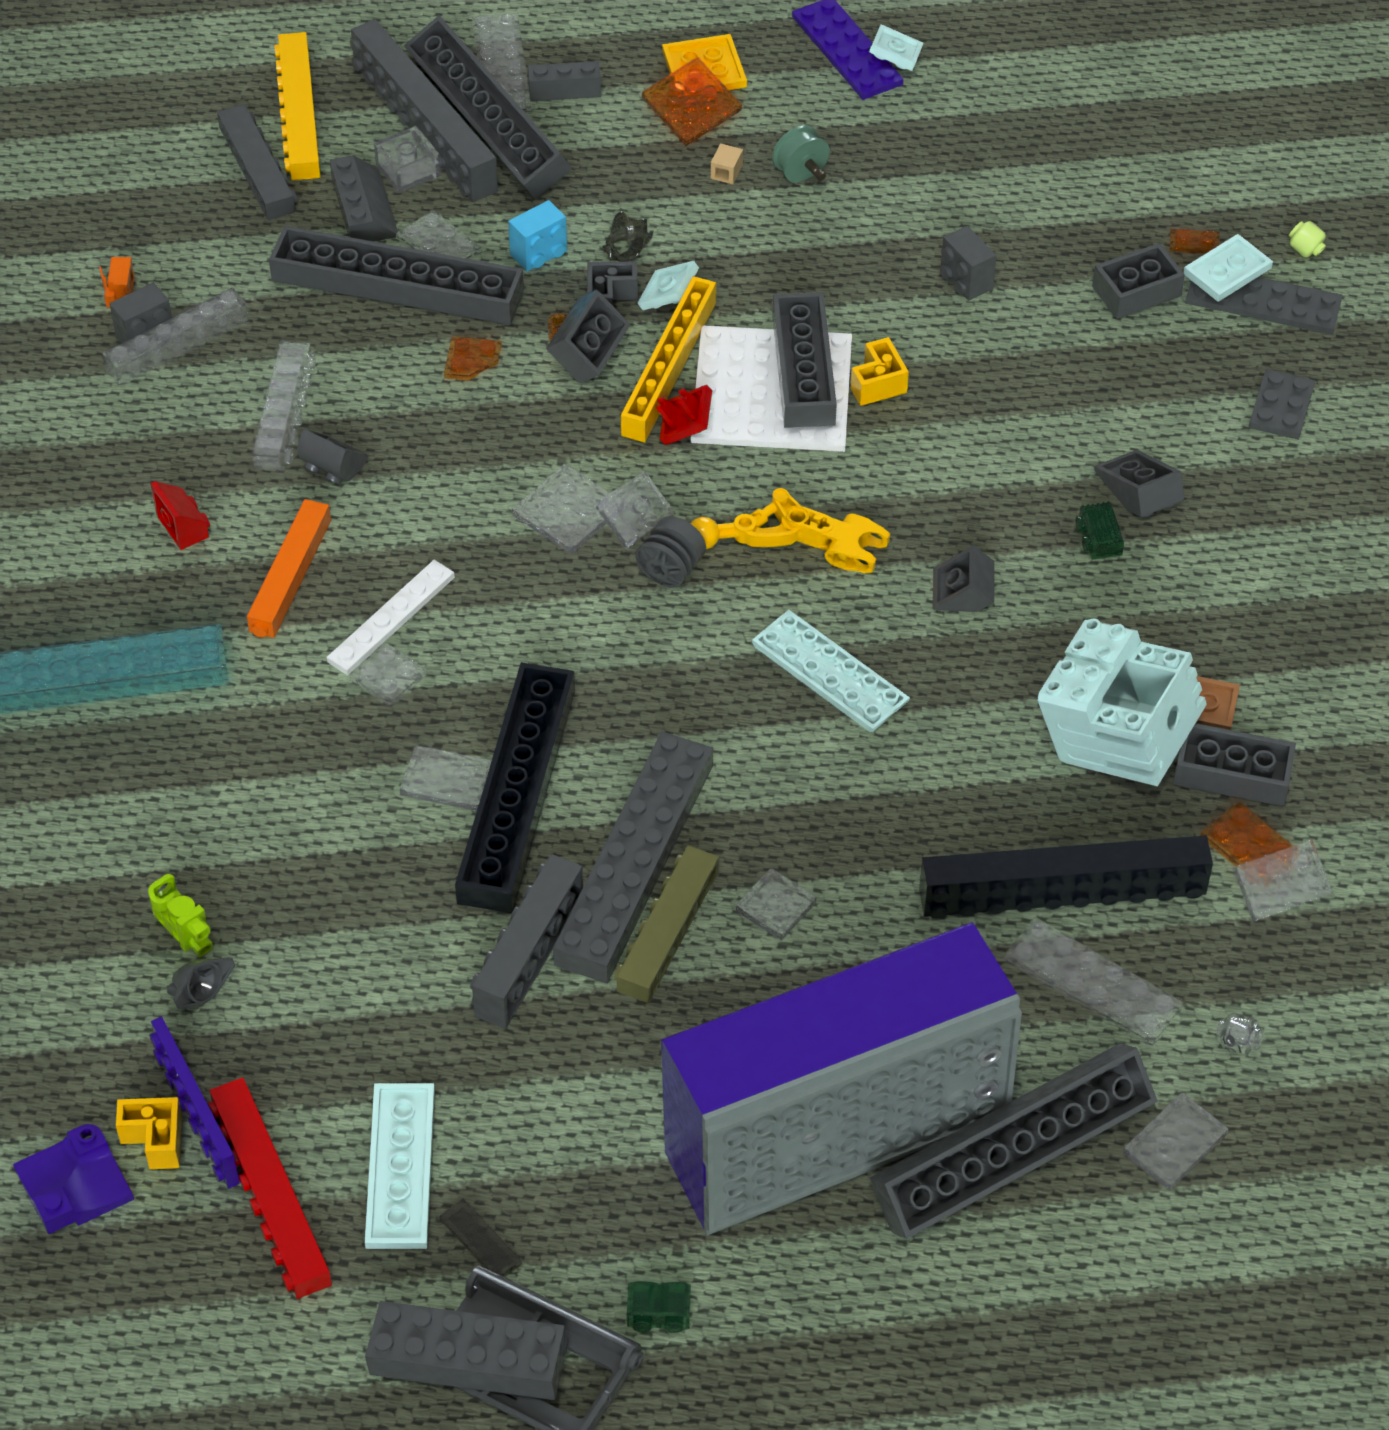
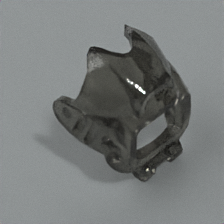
(632, 232)

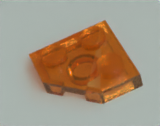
(470, 357)

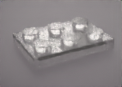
(439, 236)
(445, 778)
(1282, 880)
(1175, 1141)

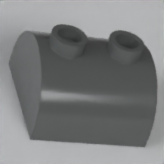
(330, 455)

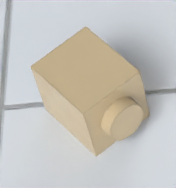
(726, 163)

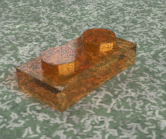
(1193, 241)

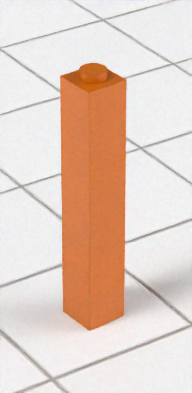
(288, 569)

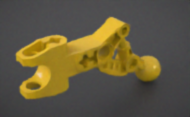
(839, 539)

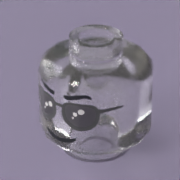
(1240, 1033)

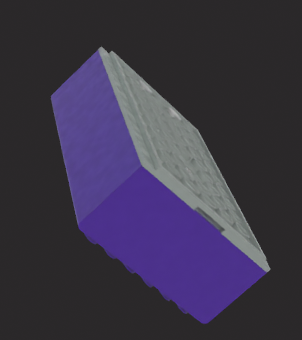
(838, 1076)

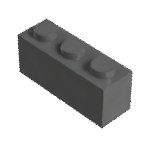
(564, 81)

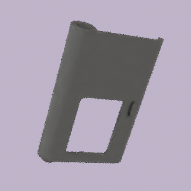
(505, 1298)

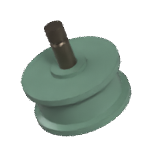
(801, 154)

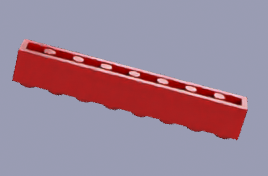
(271, 1190)

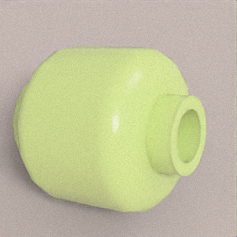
(1307, 239)

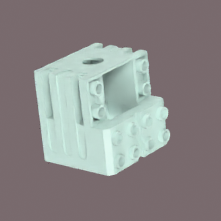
(1120, 703)

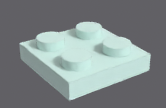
(896, 47)
(667, 285)

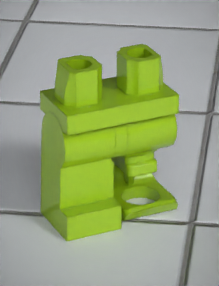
(180, 916)

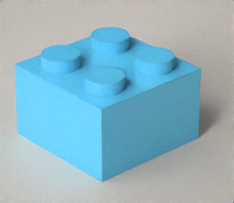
(538, 235)

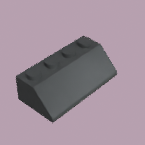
(362, 199)

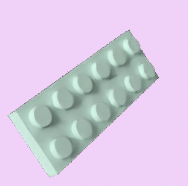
(400, 1166)

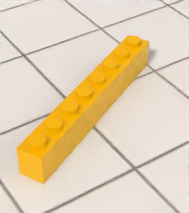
(298, 106)
(668, 359)

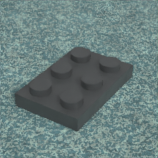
(1282, 404)

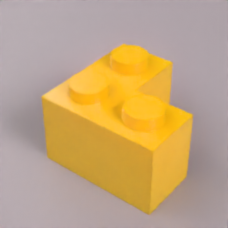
(881, 374)
(156, 1124)

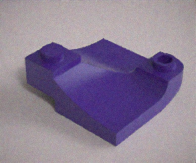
(73, 1179)

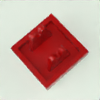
(684, 414)

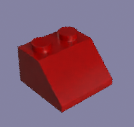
(179, 515)

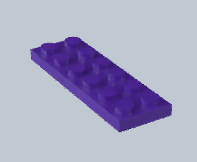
(847, 48)
(192, 1101)

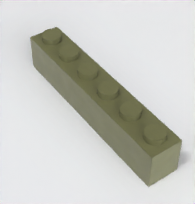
(667, 923)

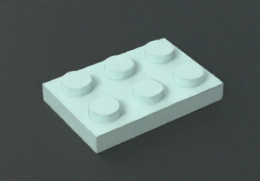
(1228, 267)

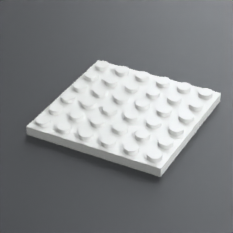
(747, 396)

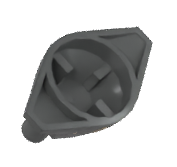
(199, 981)

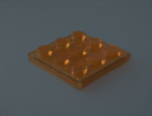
(691, 101)

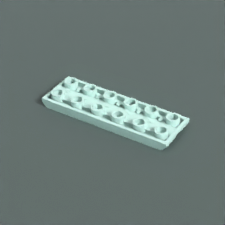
(830, 671)

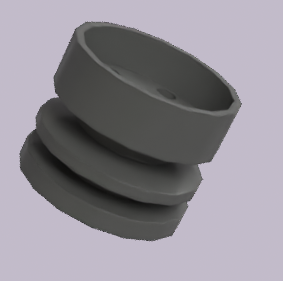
(670, 551)

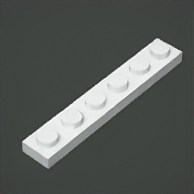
(390, 617)

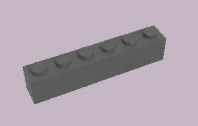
(256, 161)

